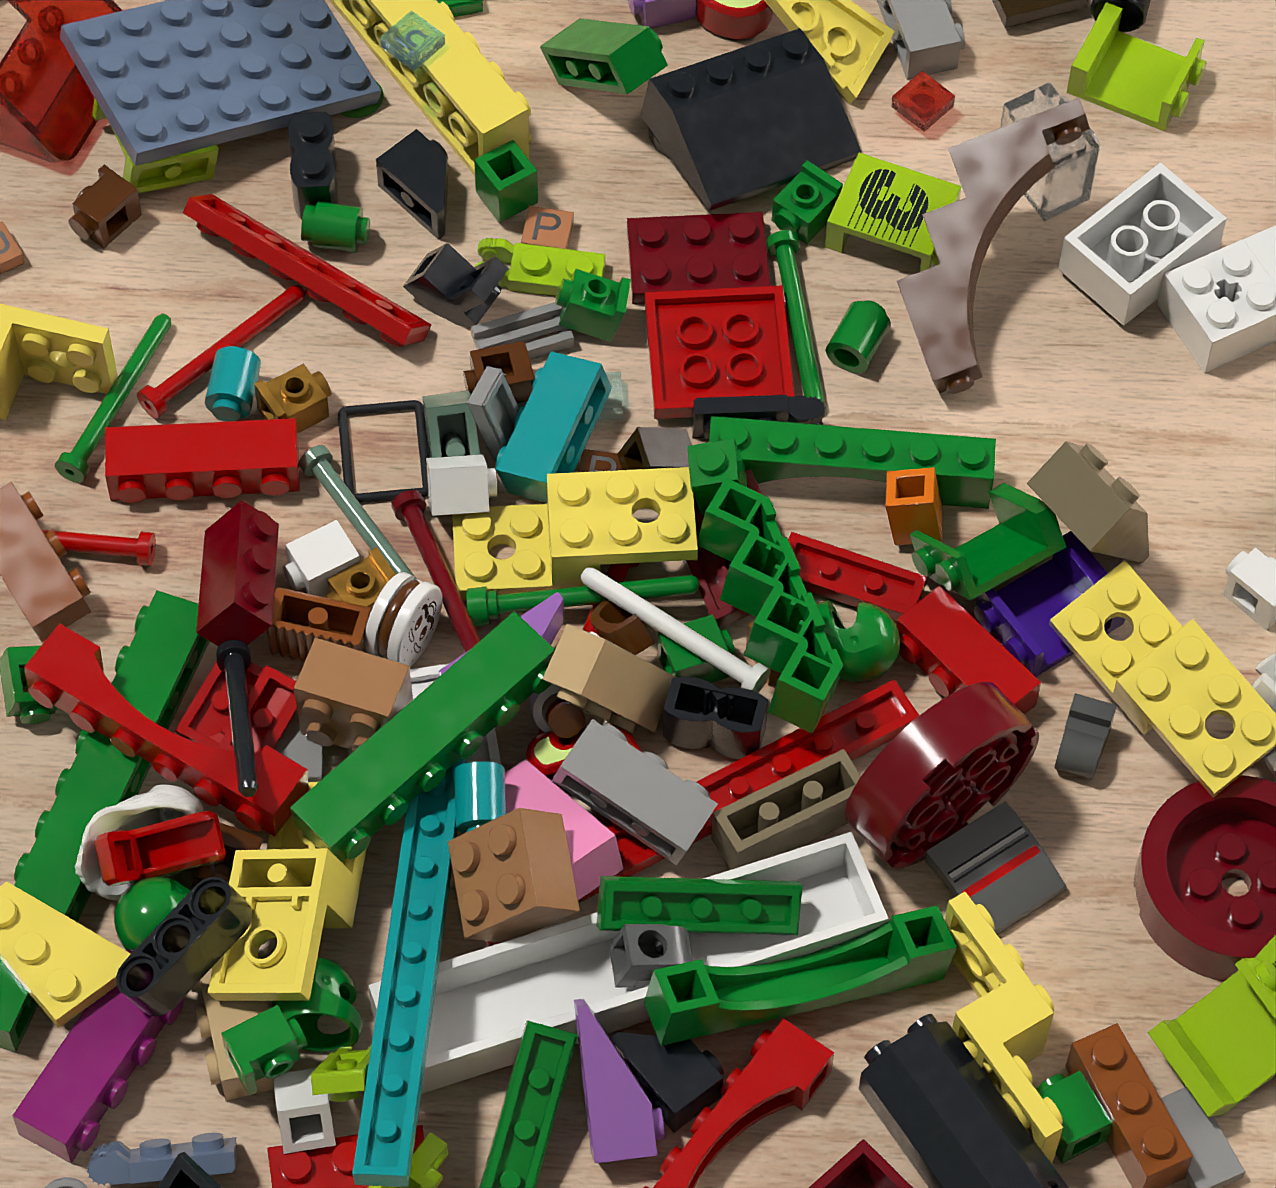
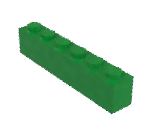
(425, 739)

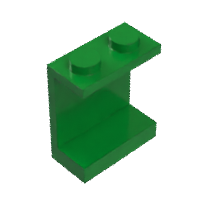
(1023, 538)

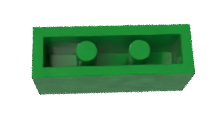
(604, 55)

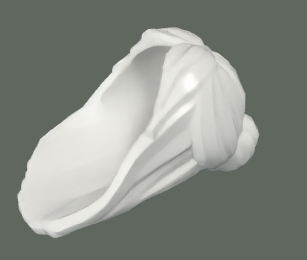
(156, 806)

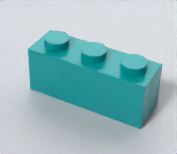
(553, 424)

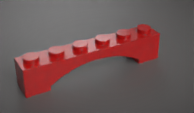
(71, 677)
(782, 1073)

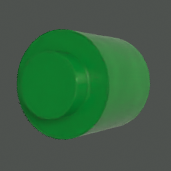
(335, 226)

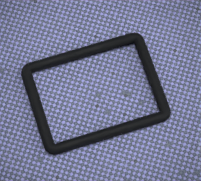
(345, 445)

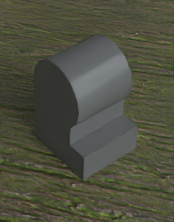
(1085, 735)
(647, 947)

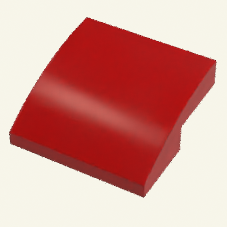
(270, 705)

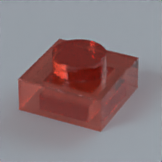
(923, 101)

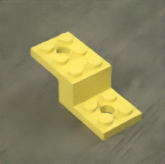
(50, 351)
(579, 528)
(1168, 678)
(292, 898)
(1007, 1021)

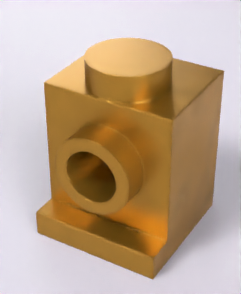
(296, 396)
(361, 581)

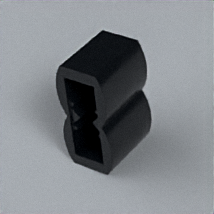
(312, 160)
(705, 717)

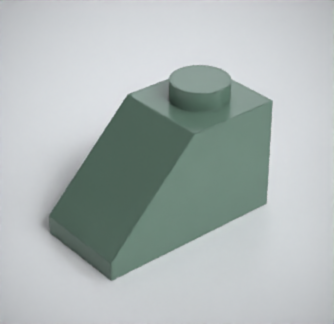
(450, 425)

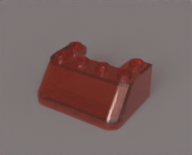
(42, 92)

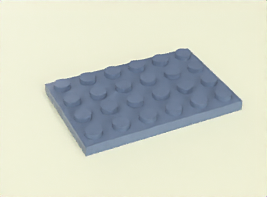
(215, 70)

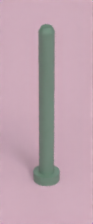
(317, 462)

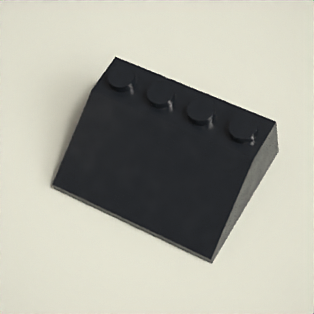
(750, 118)

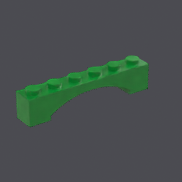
(798, 450)
(705, 999)

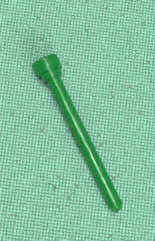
(488, 605)

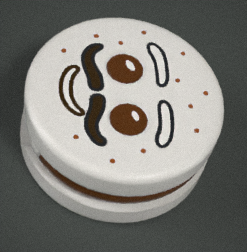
(403, 619)

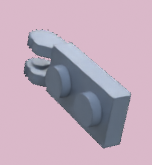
(154, 1157)

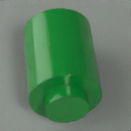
(858, 336)

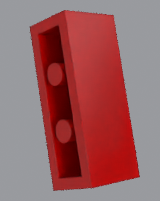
(960, 651)

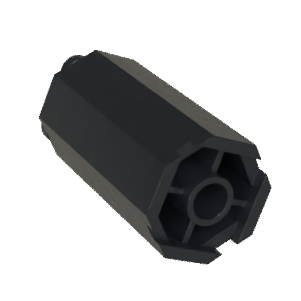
(950, 1113)

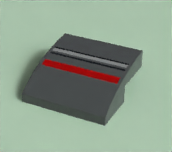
(997, 866)

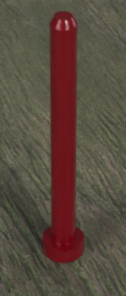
(410, 508)

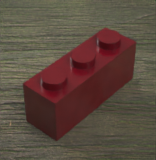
(238, 576)

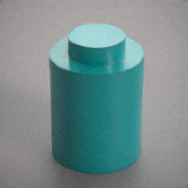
(232, 383)
(478, 794)

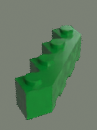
(768, 585)

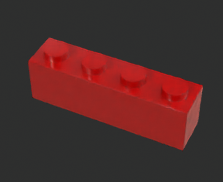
(202, 460)

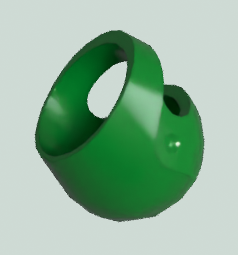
(865, 647)
(144, 908)
(330, 995)

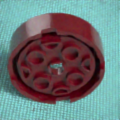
(941, 773)
(1181, 870)

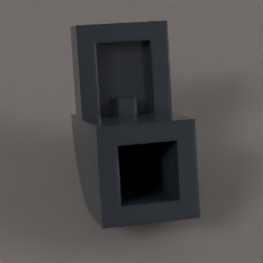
(454, 287)

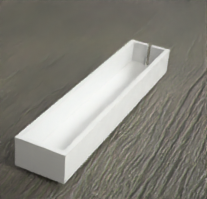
(535, 977)

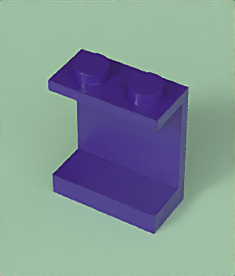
(1023, 608)

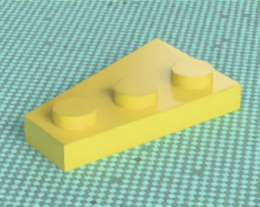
(842, 35)
(55, 956)

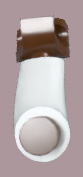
(611, 624)

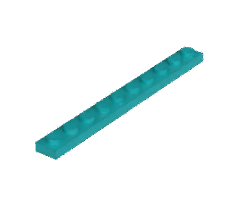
(407, 990)

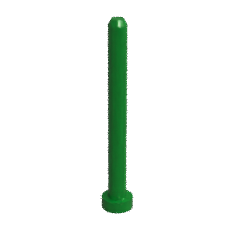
(784, 245)
(74, 464)

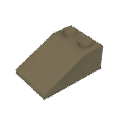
(1093, 503)

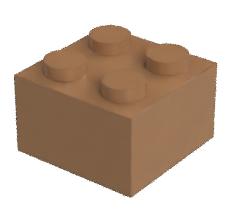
(348, 694)
(513, 875)

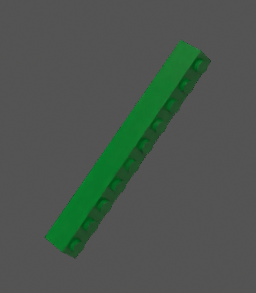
(153, 679)

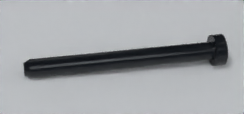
(234, 659)

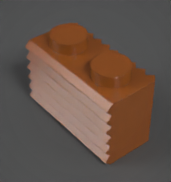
(304, 616)

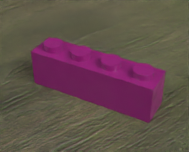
(89, 1074)

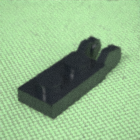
(766, 407)

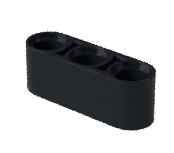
(162, 957)

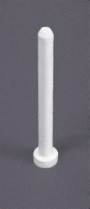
(750, 677)

